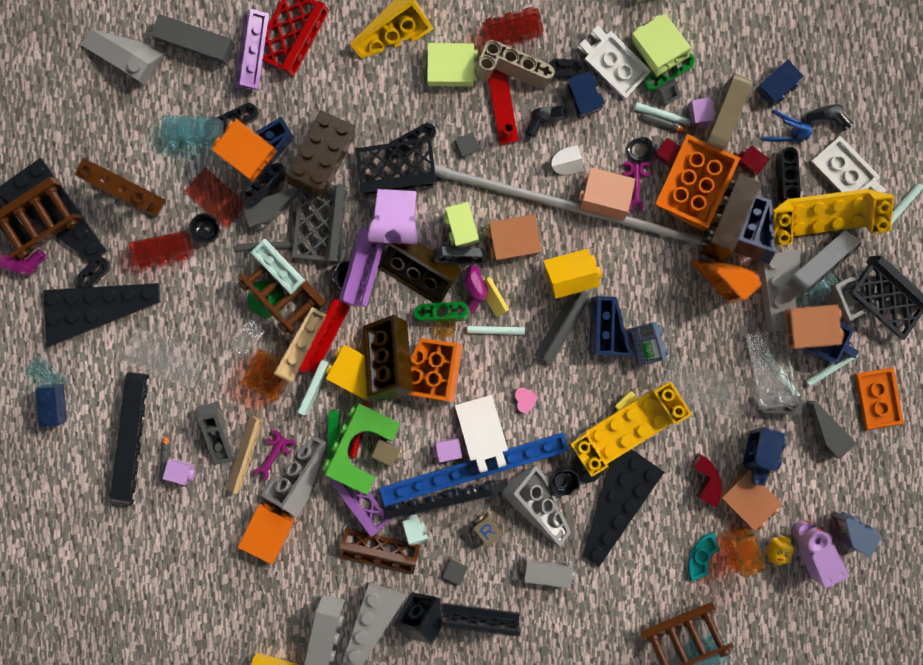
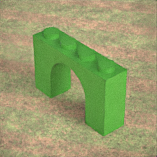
(339, 466)

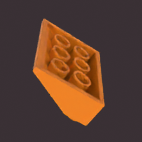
(697, 182)

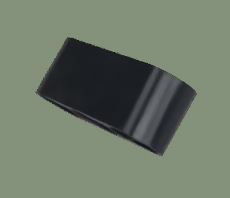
(791, 167)

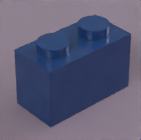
(779, 82)
(584, 94)
(51, 405)

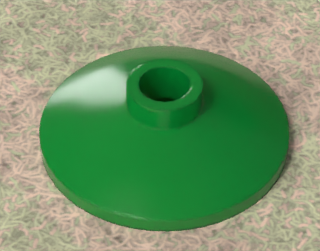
(273, 298)

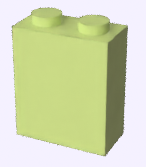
(660, 44)
(451, 64)

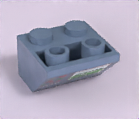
(648, 343)
(856, 534)

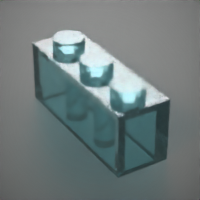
(191, 130)

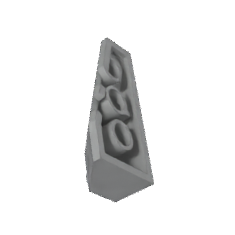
(128, 55)
(848, 304)
(295, 484)
(533, 499)

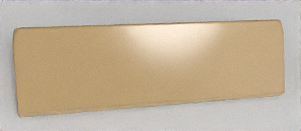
(244, 454)

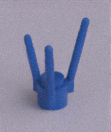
(800, 130)

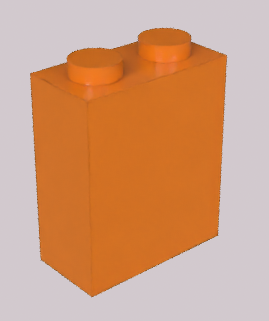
(244, 149)
(267, 532)

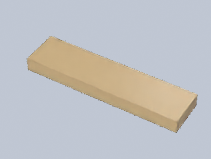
(300, 345)

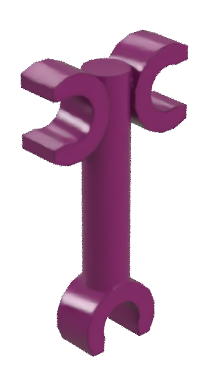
(636, 170)
(280, 443)

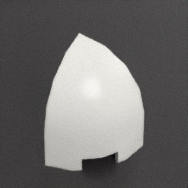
(568, 161)

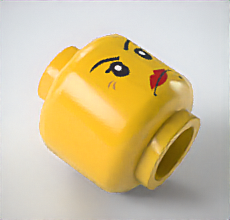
(780, 550)

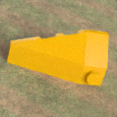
(394, 24)

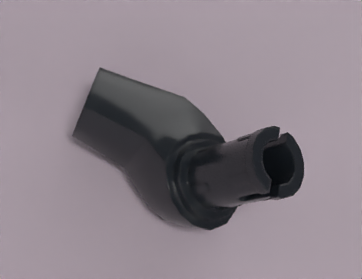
(830, 112)
(545, 114)

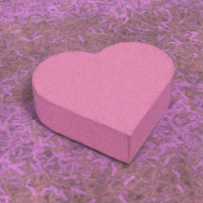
(525, 399)

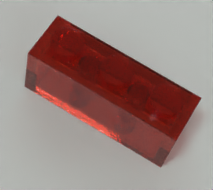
(513, 27)
(161, 249)

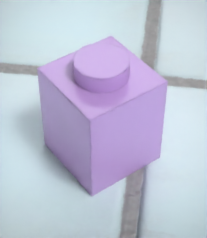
(701, 112)
(447, 450)
(179, 472)

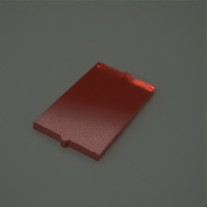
(215, 197)

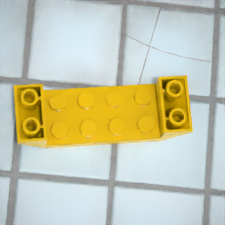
(832, 213)
(630, 427)

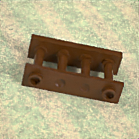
(119, 187)
(33, 198)
(314, 298)
(687, 620)

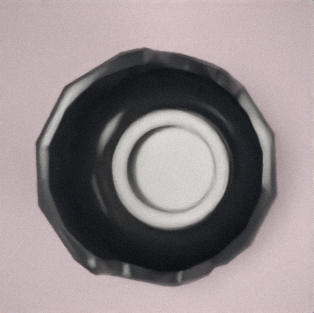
(198, 229)
(338, 274)
(572, 481)

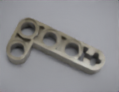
(513, 63)
(729, 111)

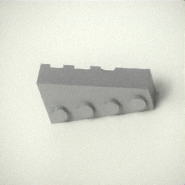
(775, 292)
(373, 618)
(324, 631)

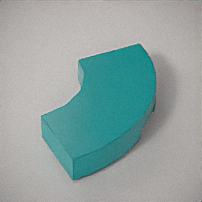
(700, 556)

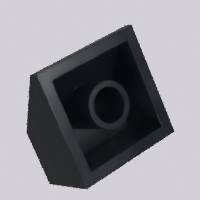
(420, 618)

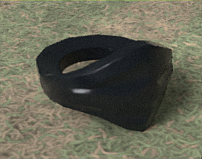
(648, 142)

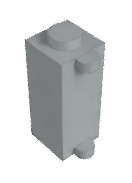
(548, 573)

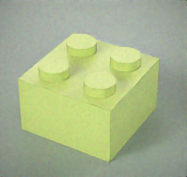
(462, 225)

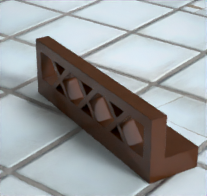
(378, 557)

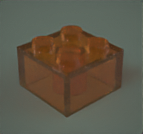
(261, 375)
(743, 551)

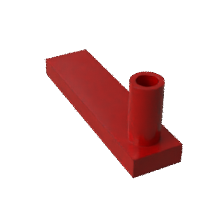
(503, 108)

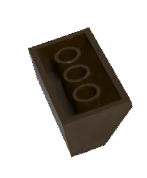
(417, 270)
(387, 358)

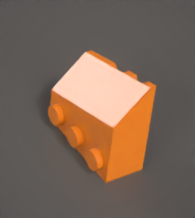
(730, 281)
(435, 369)

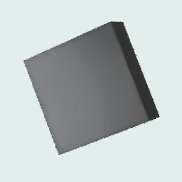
(668, 92)
(467, 144)
(455, 571)

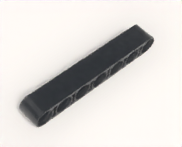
(129, 438)

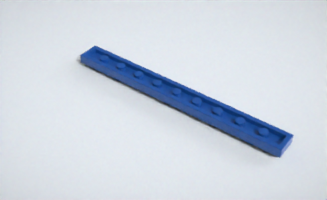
(470, 471)

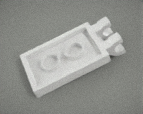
(614, 62)
(845, 168)
(482, 431)

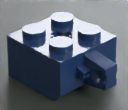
(832, 353)
(763, 453)

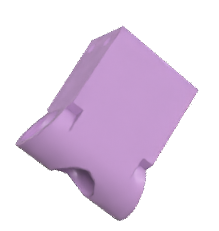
(394, 218)
(819, 554)

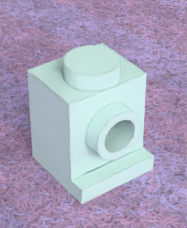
(415, 530)

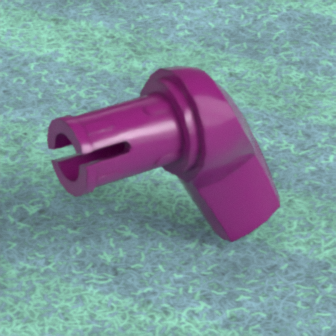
(23, 266)
(476, 288)

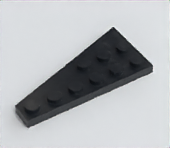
(80, 237)
(84, 309)
(623, 493)
(453, 496)

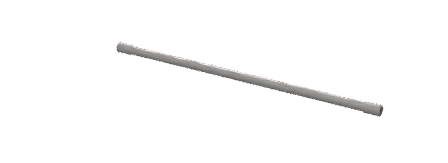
(447, 173)

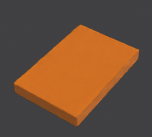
(879, 398)

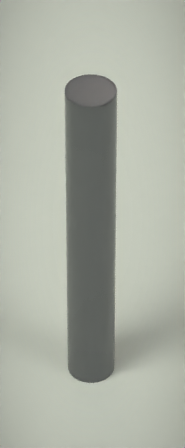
(278, 245)

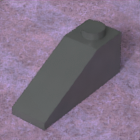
(269, 208)
(215, 432)
(830, 433)

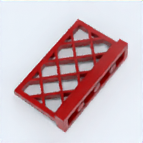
(305, 35)
(325, 336)

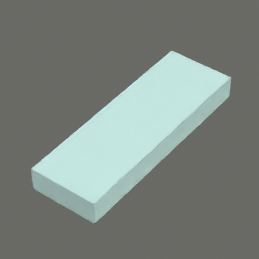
(277, 266)
(314, 387)

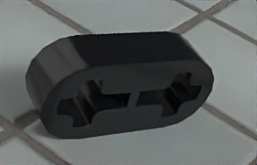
(567, 63)
(97, 275)

